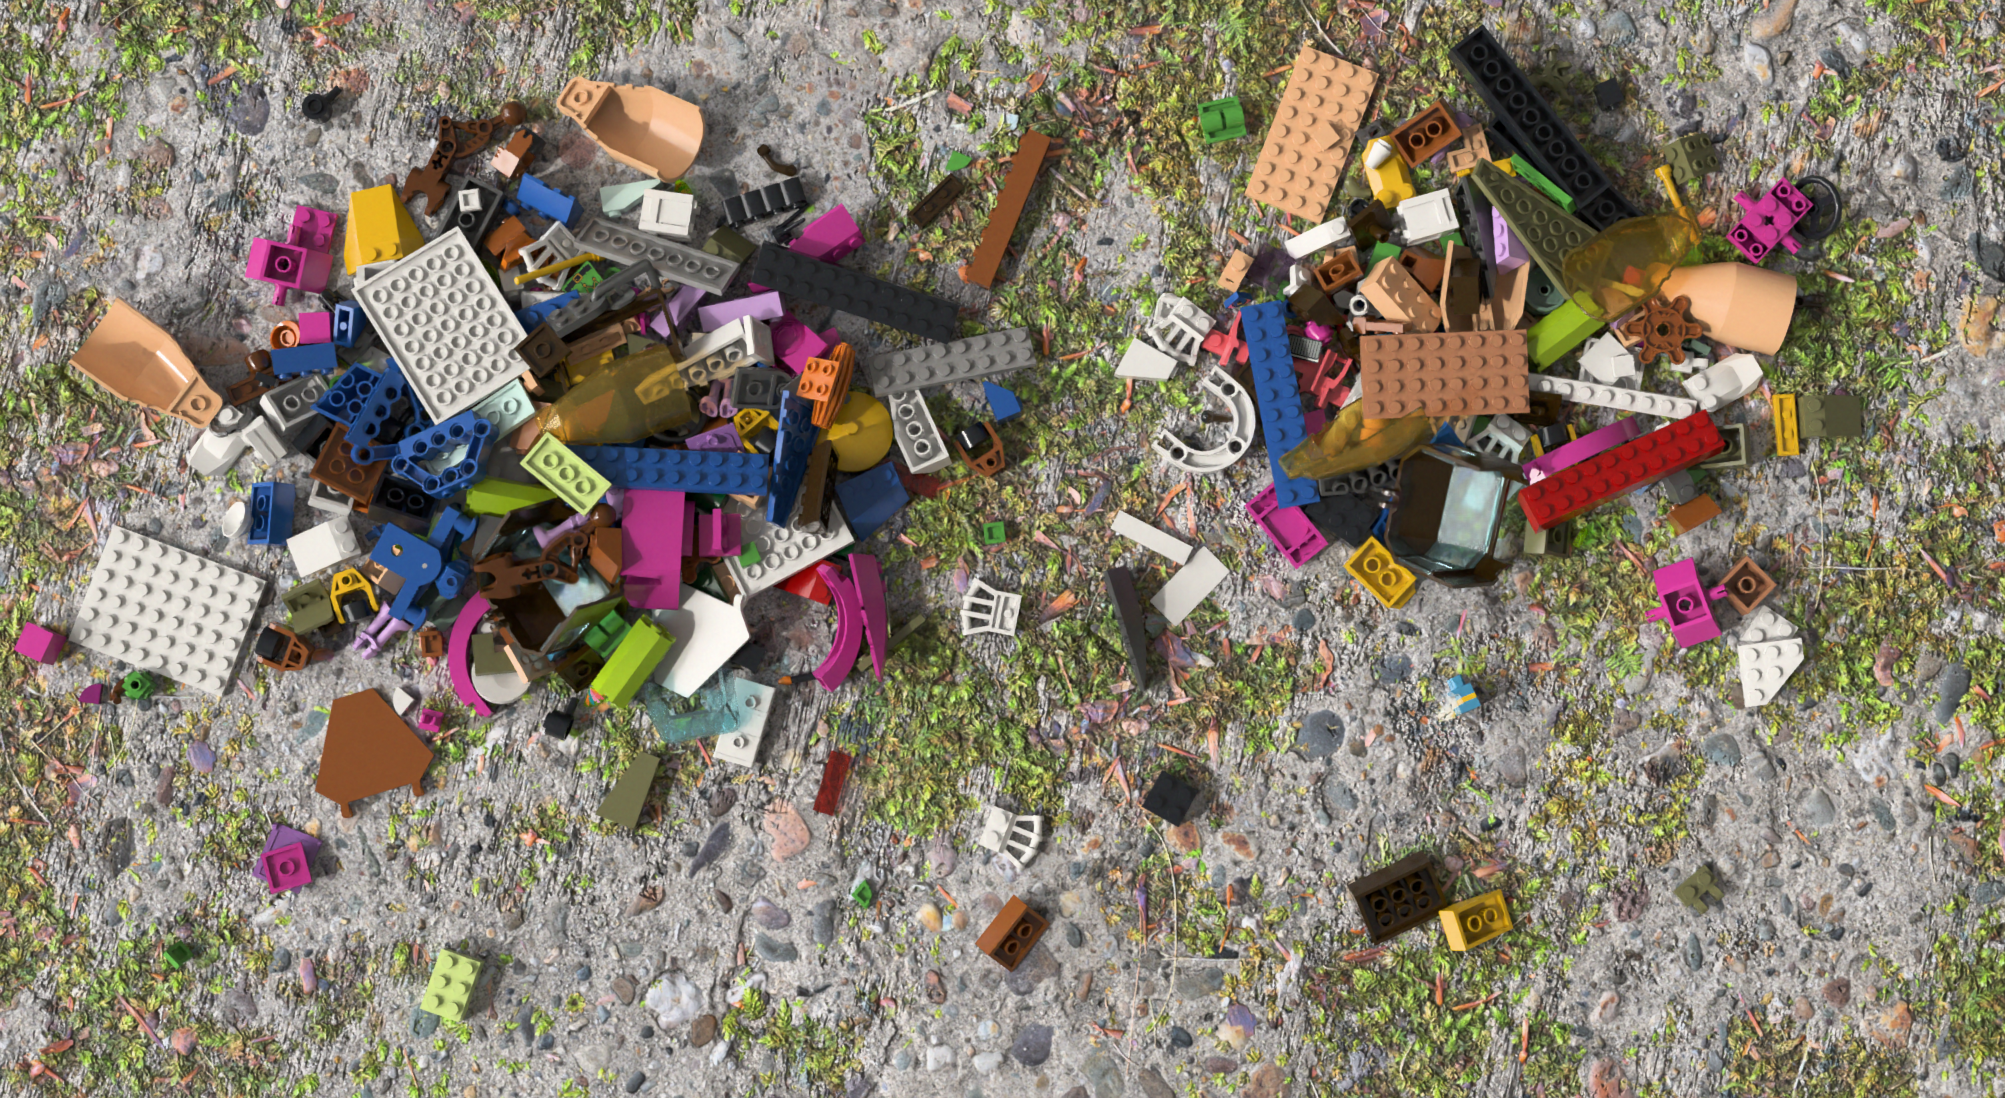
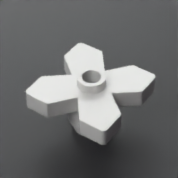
(1349, 300)

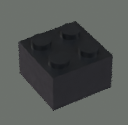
(1169, 798)

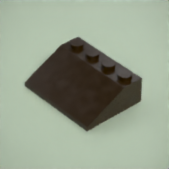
(819, 488)
(1398, 897)

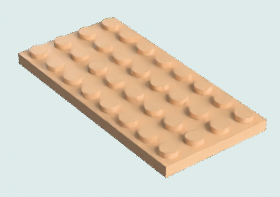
(1291, 166)

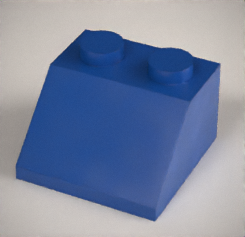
(1002, 402)

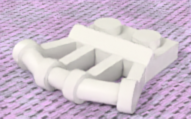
(558, 243)
(1190, 319)
(1506, 433)
(1003, 614)
(999, 830)

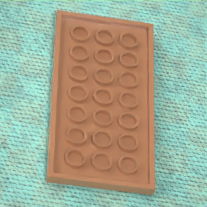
(1444, 373)

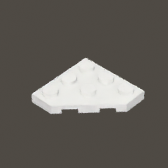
(1767, 667)

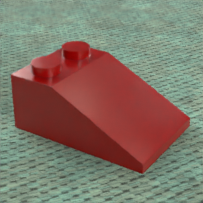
(810, 584)

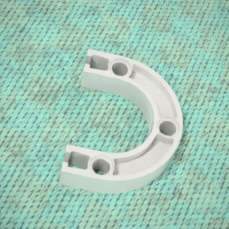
(1223, 457)

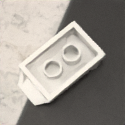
(1724, 382)
(215, 454)

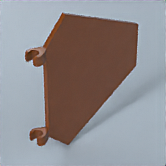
(369, 751)

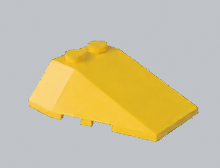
(378, 228)

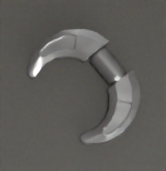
(243, 422)

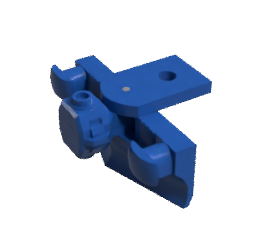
(426, 562)

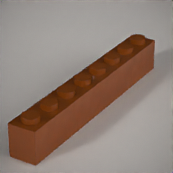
(1008, 210)

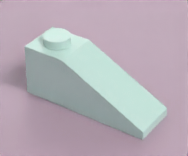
(624, 197)

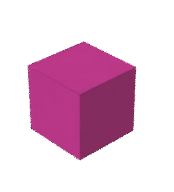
(316, 327)
(40, 643)

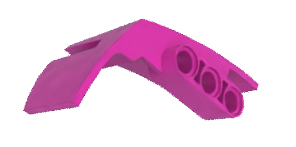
(654, 537)

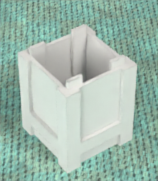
(669, 215)
(1426, 218)

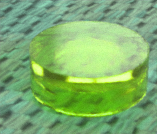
(1580, 537)

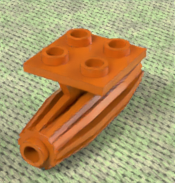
(827, 384)

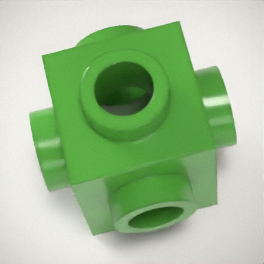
(145, 688)

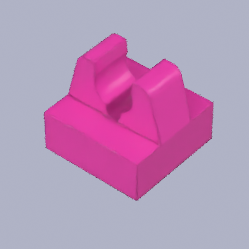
(431, 720)

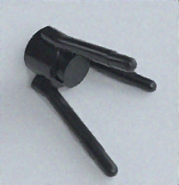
(782, 232)
(330, 299)

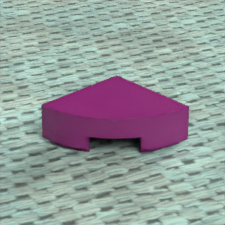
(92, 694)

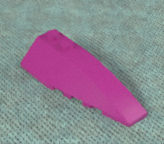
(827, 238)
(871, 597)

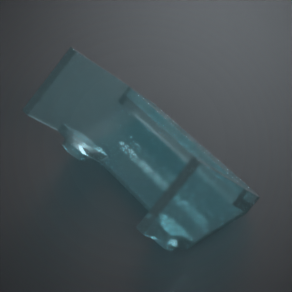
(719, 718)

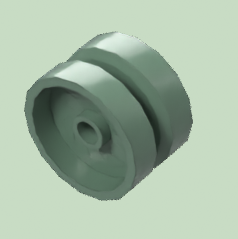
(1537, 302)

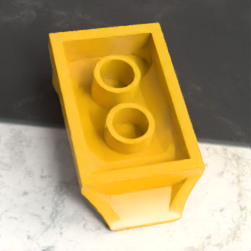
(1391, 178)
(1380, 575)

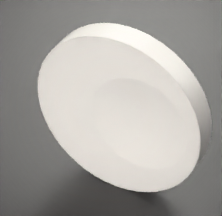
(500, 687)

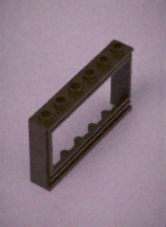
(640, 304)

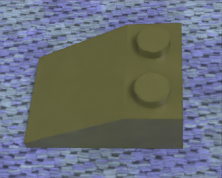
(1828, 416)
(1735, 453)

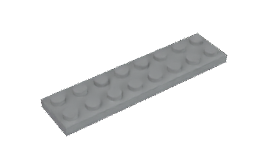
(667, 257)
(951, 362)

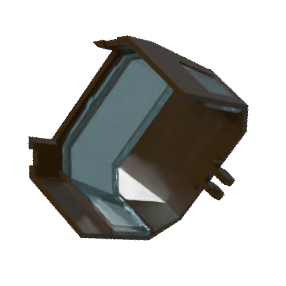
(1449, 513)
(550, 612)

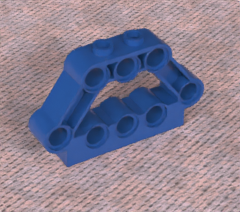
(356, 434)
(476, 456)

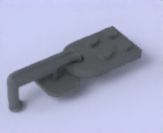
(607, 296)
(761, 387)

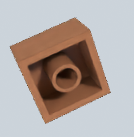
(1746, 585)

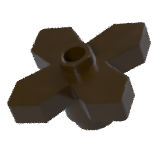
(1351, 345)

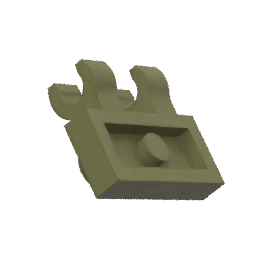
(1696, 885)

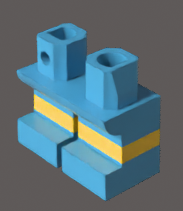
(1464, 695)

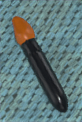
(788, 680)

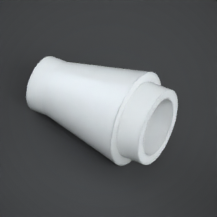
(1378, 154)

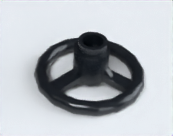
(1821, 207)
(695, 429)

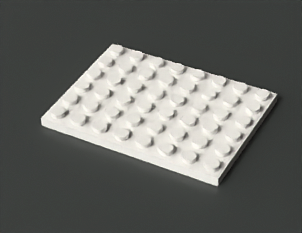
(445, 325)
(781, 550)
(168, 611)

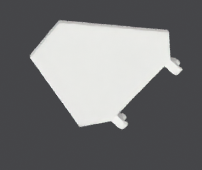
(706, 639)

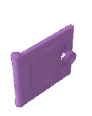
(717, 440)
(285, 836)

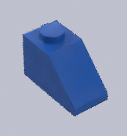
(348, 323)

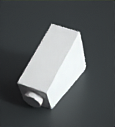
(1146, 363)

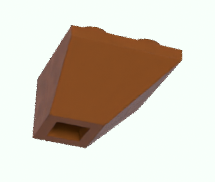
(1424, 267)

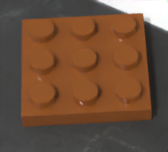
(341, 473)

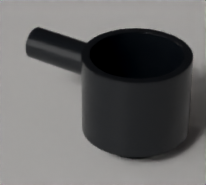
(318, 108)
(392, 428)
(559, 723)

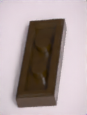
(936, 201)

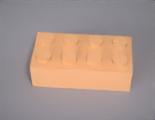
(1401, 297)

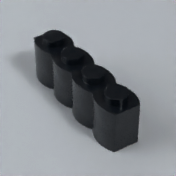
(763, 202)

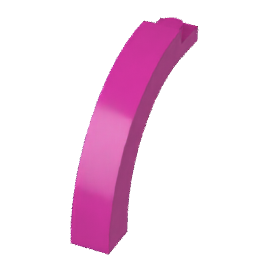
(1581, 449)
(849, 630)
(459, 654)

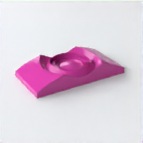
(794, 342)
(1287, 527)

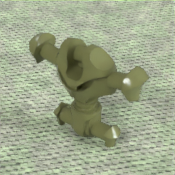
(1554, 76)

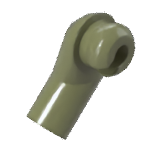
(1354, 189)

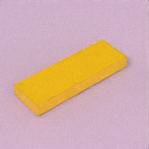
(1786, 425)

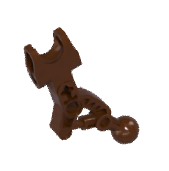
(432, 179)
(512, 573)

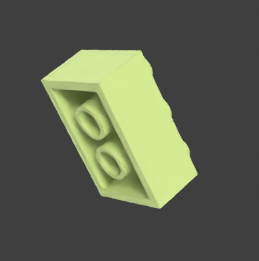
(452, 984)

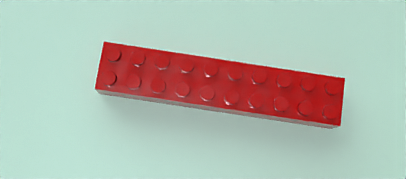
(1620, 471)

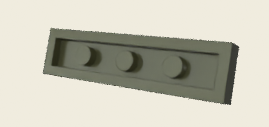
(897, 636)

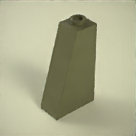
(632, 791)

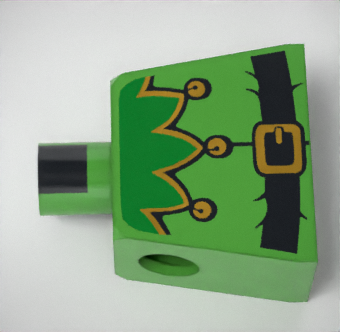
(584, 279)

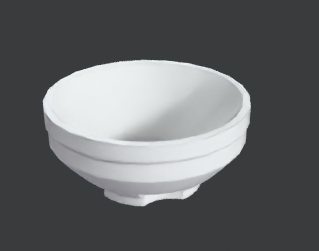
(237, 521)

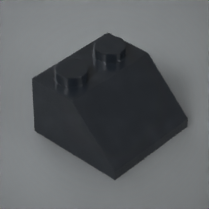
(314, 437)

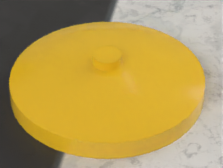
(860, 433)

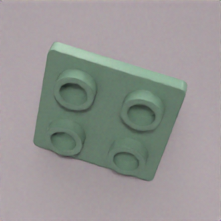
(442, 611)

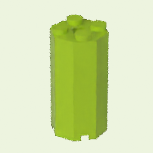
(1558, 335)
(499, 495)
(634, 661)

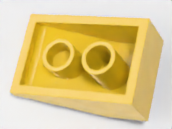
(1475, 920)

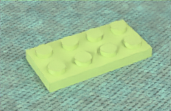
(566, 474)

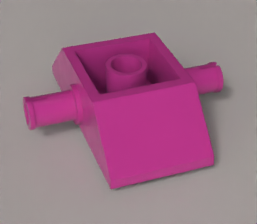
(1783, 206)
(306, 270)
(1683, 582)

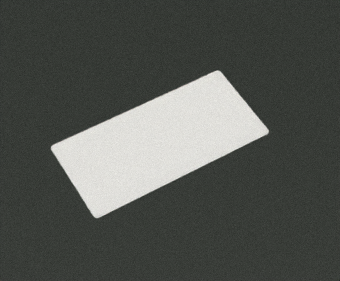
(1189, 586)

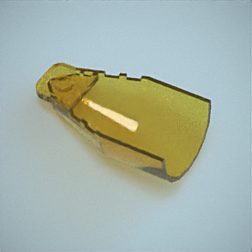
(1629, 262)
(620, 401)
(1354, 443)

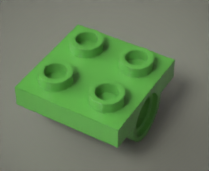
(1222, 120)
(608, 633)

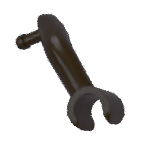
(785, 169)

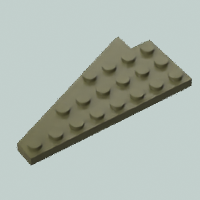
(1537, 222)

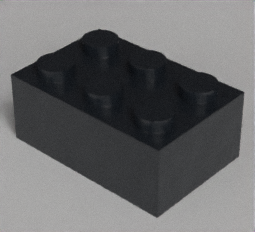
(403, 504)
(1342, 517)

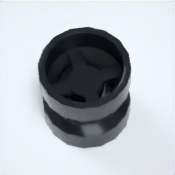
(1356, 207)

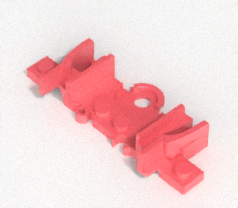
(1313, 377)

